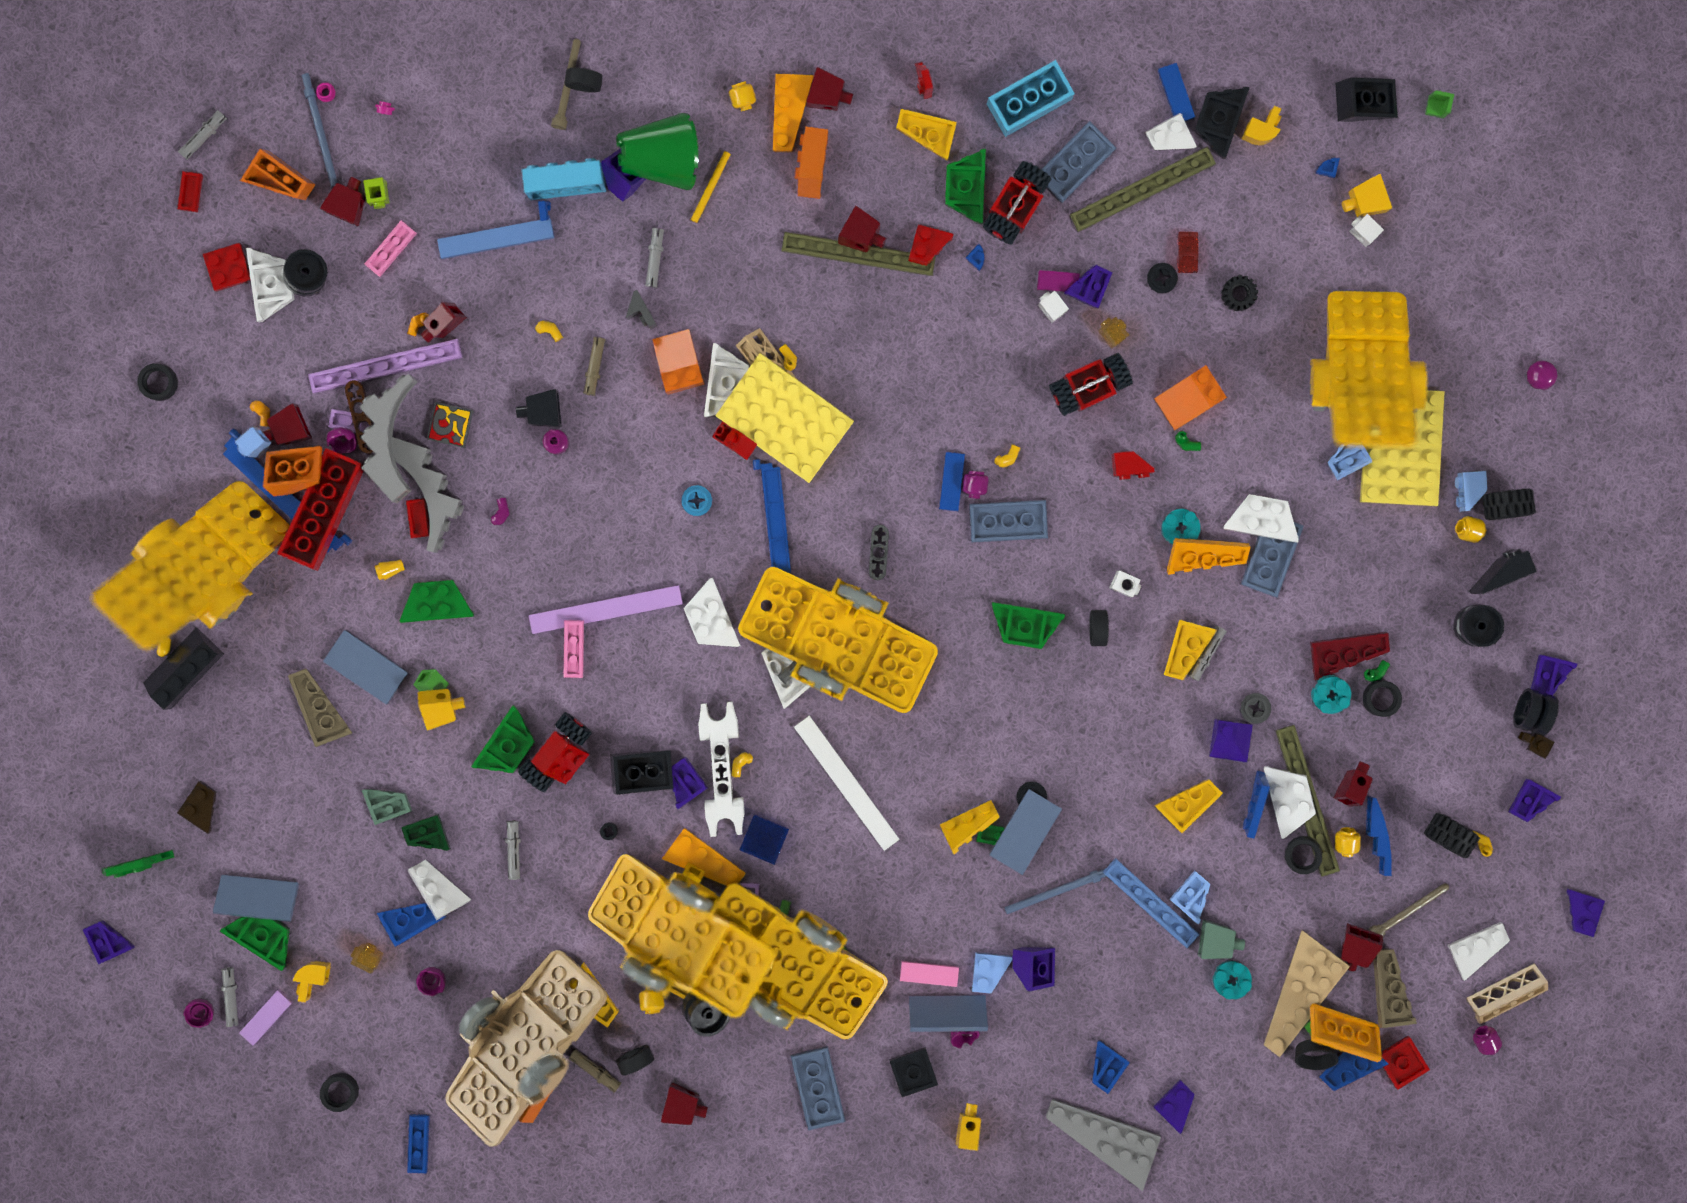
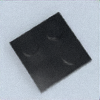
(913, 1072)

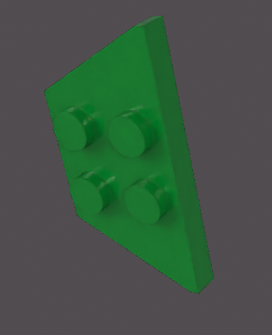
(966, 186)
(435, 602)
(1025, 625)
(507, 744)
(136, 865)
(262, 937)

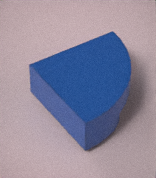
(1328, 168)
(544, 207)
(976, 257)

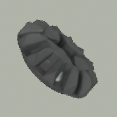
(1263, 703)

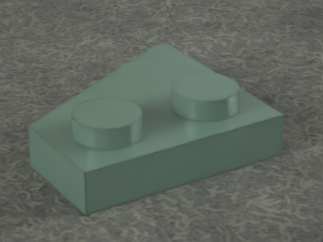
(386, 804)

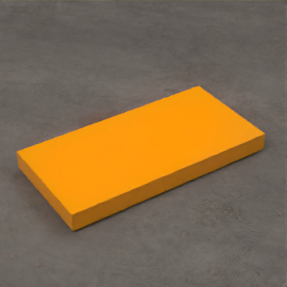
(1345, 1032)

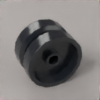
(305, 261)
(1467, 624)
(1536, 712)
(702, 1016)

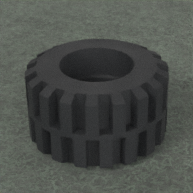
(1509, 504)
(1451, 835)

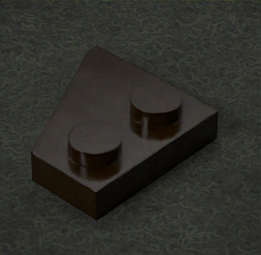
(199, 807)

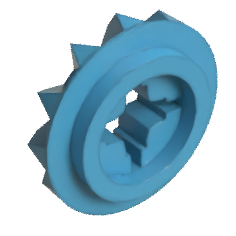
(690, 494)

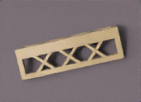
(750, 349)
(1509, 1000)

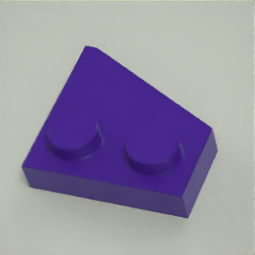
(106, 941)

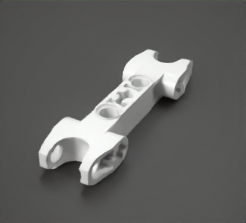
(719, 734)

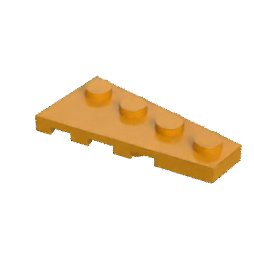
(695, 851)

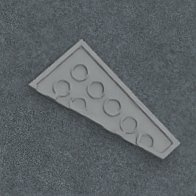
(1117, 1144)

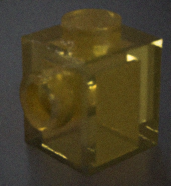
(1113, 331)
(366, 957)

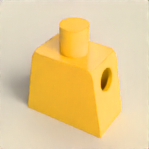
(1368, 198)
(438, 707)
(968, 1137)

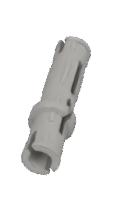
(208, 128)
(654, 257)
(1205, 657)
(513, 849)
(229, 996)

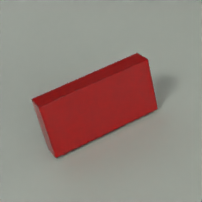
(190, 191)
(418, 518)

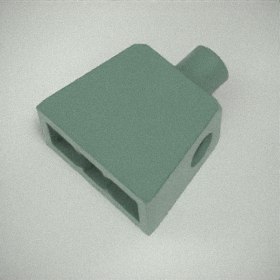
(1218, 941)

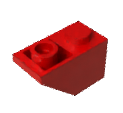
(734, 440)
(1130, 464)

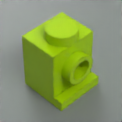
(372, 187)

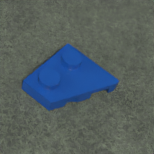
(1107, 1067)

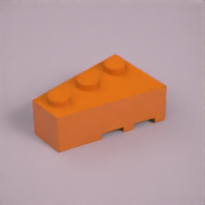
(811, 162)
(276, 175)

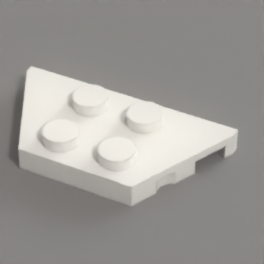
(267, 284)
(723, 378)
(1264, 518)
(710, 618)
(1290, 799)

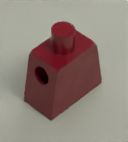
(827, 91)
(345, 202)
(861, 231)
(442, 321)
(288, 426)
(1354, 786)
(1360, 947)
(682, 1106)

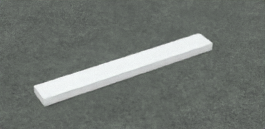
(846, 783)

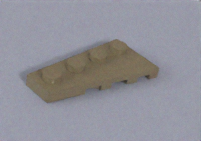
(318, 711)
(1391, 998)

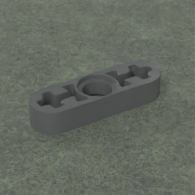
(884, 538)

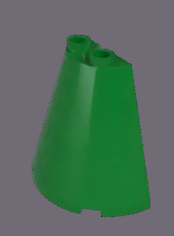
(661, 151)

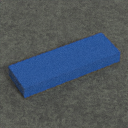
(1176, 91)
(952, 481)
(418, 1143)

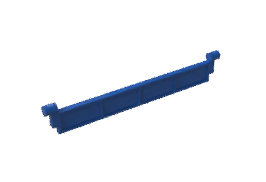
(255, 472)
(775, 515)

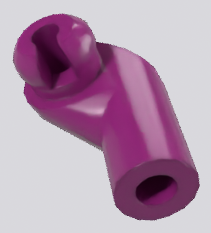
(502, 514)

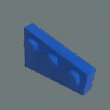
(1256, 805)
(407, 922)
(1349, 1070)

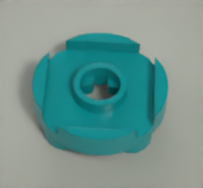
(1187, 519)
(1322, 689)
(1237, 970)

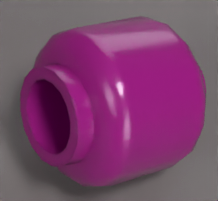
(555, 448)
(975, 484)
(1487, 1040)

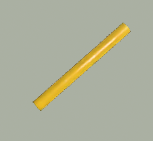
(710, 187)

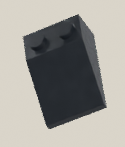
(1366, 99)
(1505, 570)
(641, 771)

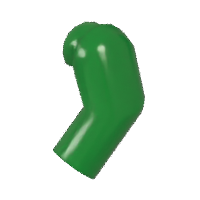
(1185, 444)
(1377, 673)

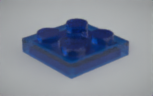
(764, 839)

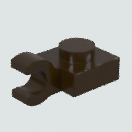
(1537, 744)

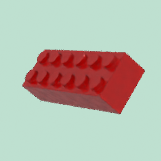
(321, 510)

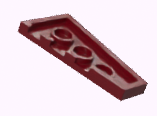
(1339, 653)

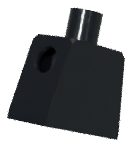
(542, 409)

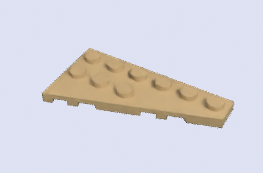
(1308, 981)

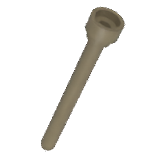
(559, 120)
(1381, 929)

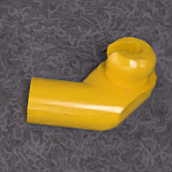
(1009, 459)
(164, 647)
(739, 762)

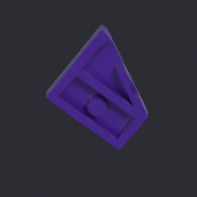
(1090, 286)
(1550, 674)
(686, 782)
(1532, 800)
(1585, 912)
(1176, 1105)

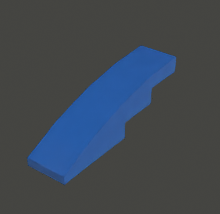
(1377, 829)

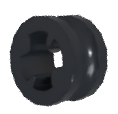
(614, 829)

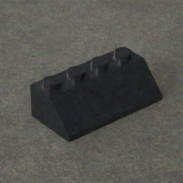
(182, 669)

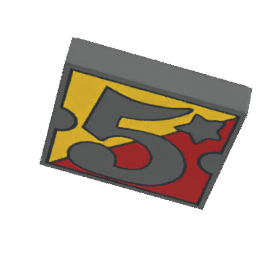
(450, 425)

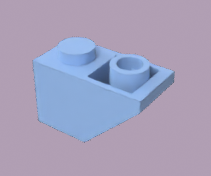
(253, 443)
(1470, 488)

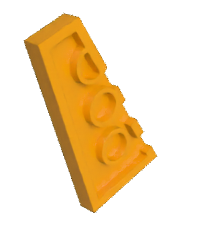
(789, 106)
(1204, 554)

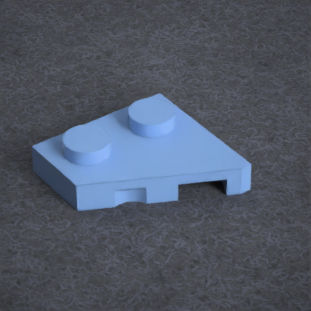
(1348, 460)
(1192, 896)
(988, 971)

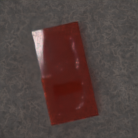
(1187, 252)

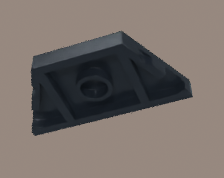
(1220, 118)

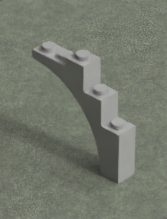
(378, 437)
(440, 507)

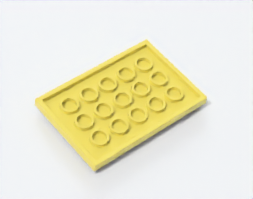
(784, 417)
(1412, 472)

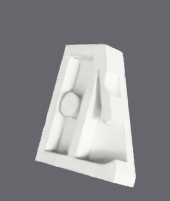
(1171, 135)

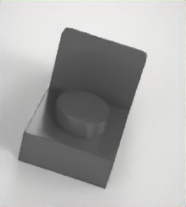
(638, 306)

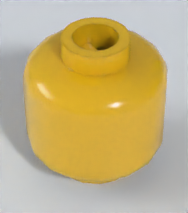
(742, 96)
(1470, 529)
(1347, 841)
(651, 1001)

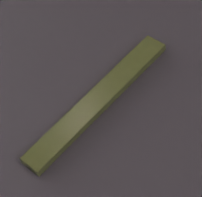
(1142, 189)
(874, 257)
(1315, 825)

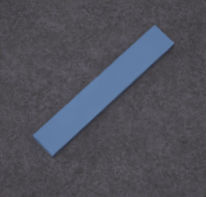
(495, 238)
(1151, 903)

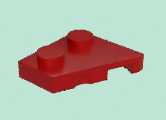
(924, 80)
(927, 244)

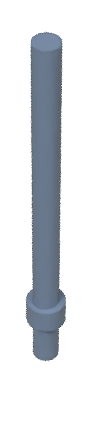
(310, 94)
(1093, 877)

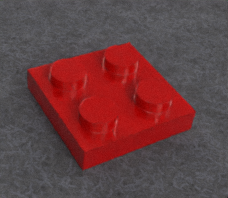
(227, 267)
(1404, 1062)

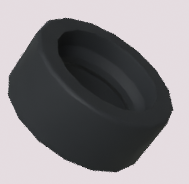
(583, 80)
(172, 382)
(1098, 627)
(1397, 698)
(1303, 869)
(635, 1060)
(339, 1107)

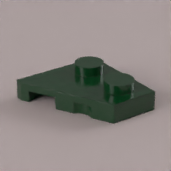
(426, 834)

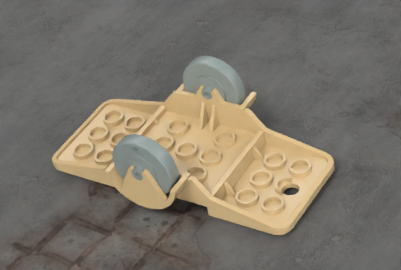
(521, 1045)

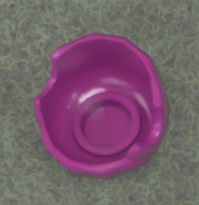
(1542, 375)
(335, 438)
(427, 977)
(195, 1015)
(957, 1039)

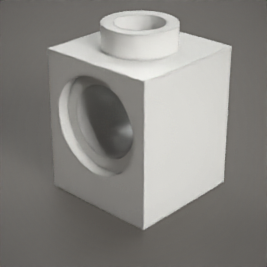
(1365, 229)
(1052, 306)
(1116, 584)

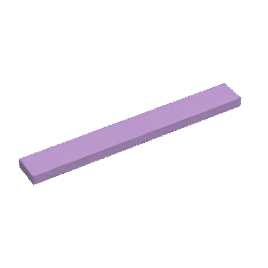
(385, 365)
(607, 609)

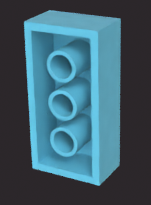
(1030, 98)
(563, 179)

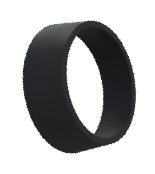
(1315, 1062)

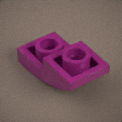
(1056, 280)

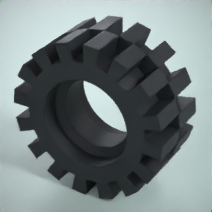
(1248, 285)

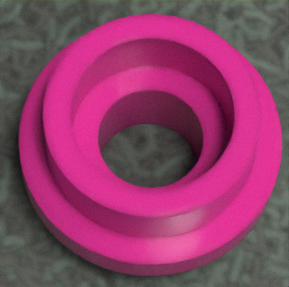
(325, 86)
(384, 108)

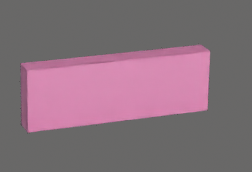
(390, 248)
(573, 648)
(929, 973)

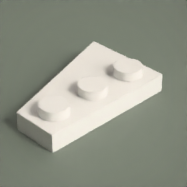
(793, 688)
(437, 890)
(1478, 948)

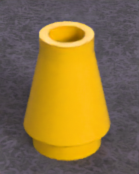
(388, 569)

